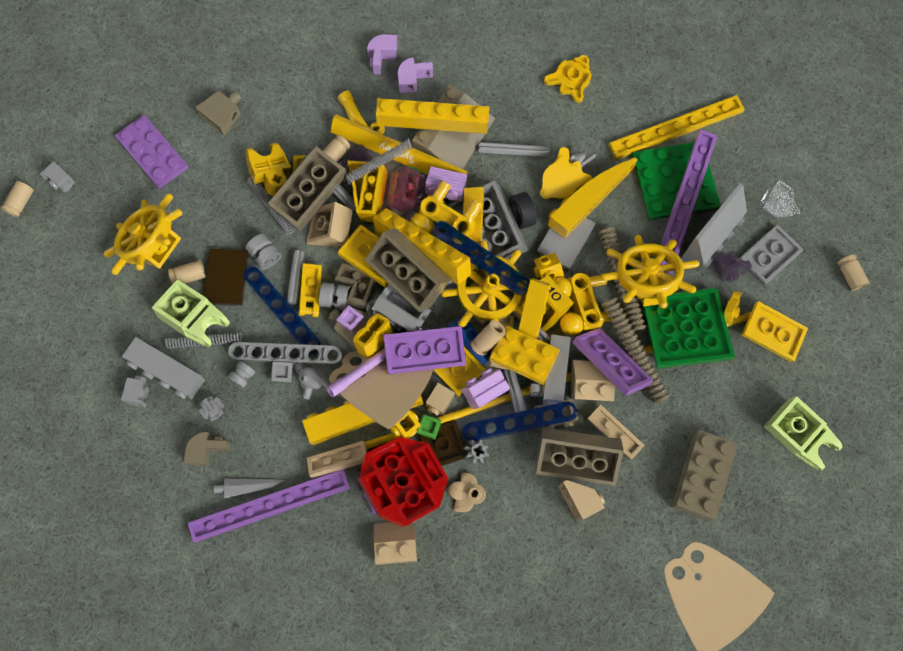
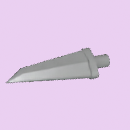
(236, 487)

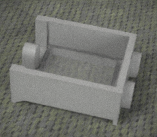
(399, 310)

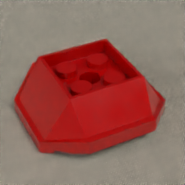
(416, 467)

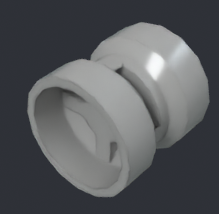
(241, 374)

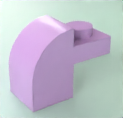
(381, 48)
(410, 72)

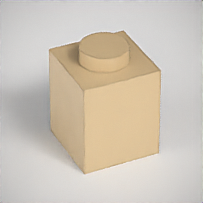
(439, 400)

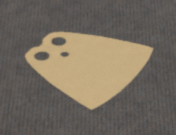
(382, 395)
(719, 603)

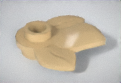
(463, 491)

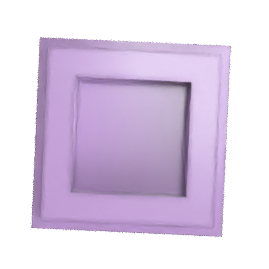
(350, 318)

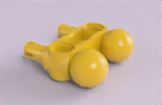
(442, 212)
(584, 304)

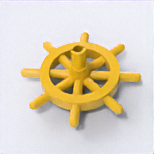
(489, 289)

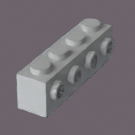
(163, 368)

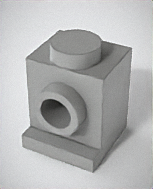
(57, 177)
(135, 391)

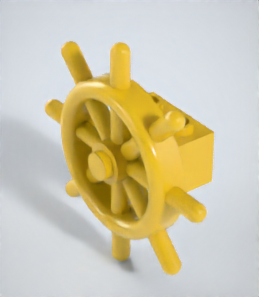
(145, 236)
(648, 278)

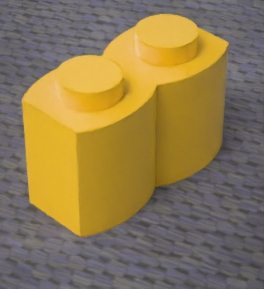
(370, 338)

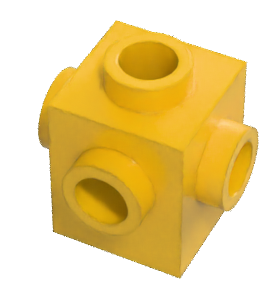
(548, 265)
(410, 427)

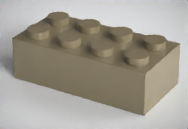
(307, 189)
(407, 269)
(579, 456)
(704, 475)

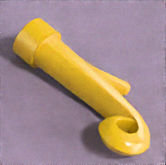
(347, 101)

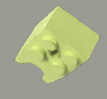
(188, 312)
(808, 435)

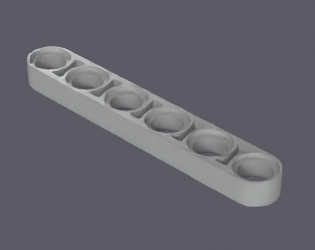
(285, 349)

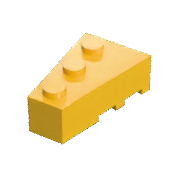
(368, 191)

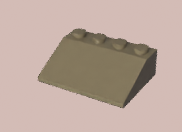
(450, 146)

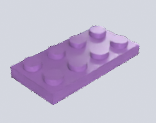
(151, 151)
(424, 350)
(612, 361)

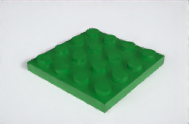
(660, 178)
(689, 330)

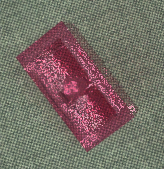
(403, 189)

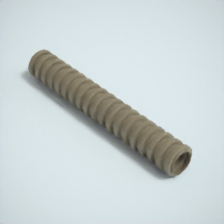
(631, 309)
(635, 349)

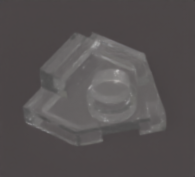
(779, 201)

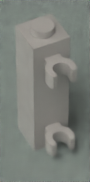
(555, 383)

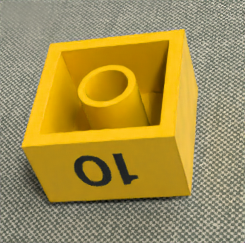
(556, 305)

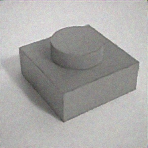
(282, 372)

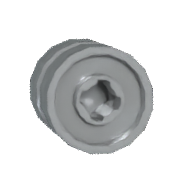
(262, 251)
(328, 293)

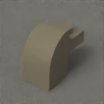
(199, 448)

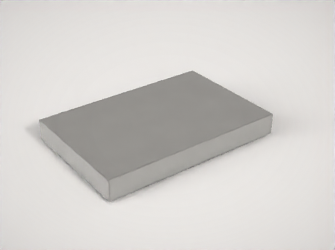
(567, 248)
(771, 254)

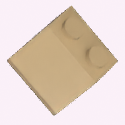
(330, 226)
(590, 382)
(581, 500)
(394, 543)

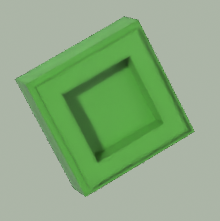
(429, 426)

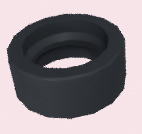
(523, 210)

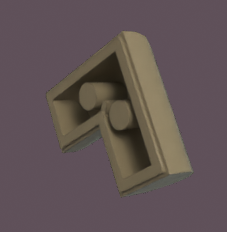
(360, 284)

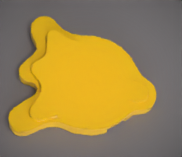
(572, 77)
(562, 177)

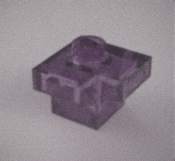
(730, 267)

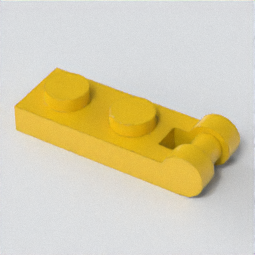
(310, 289)

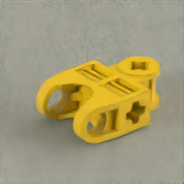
(268, 169)

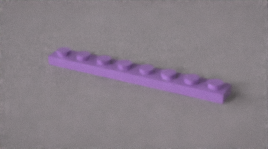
(689, 190)
(268, 506)

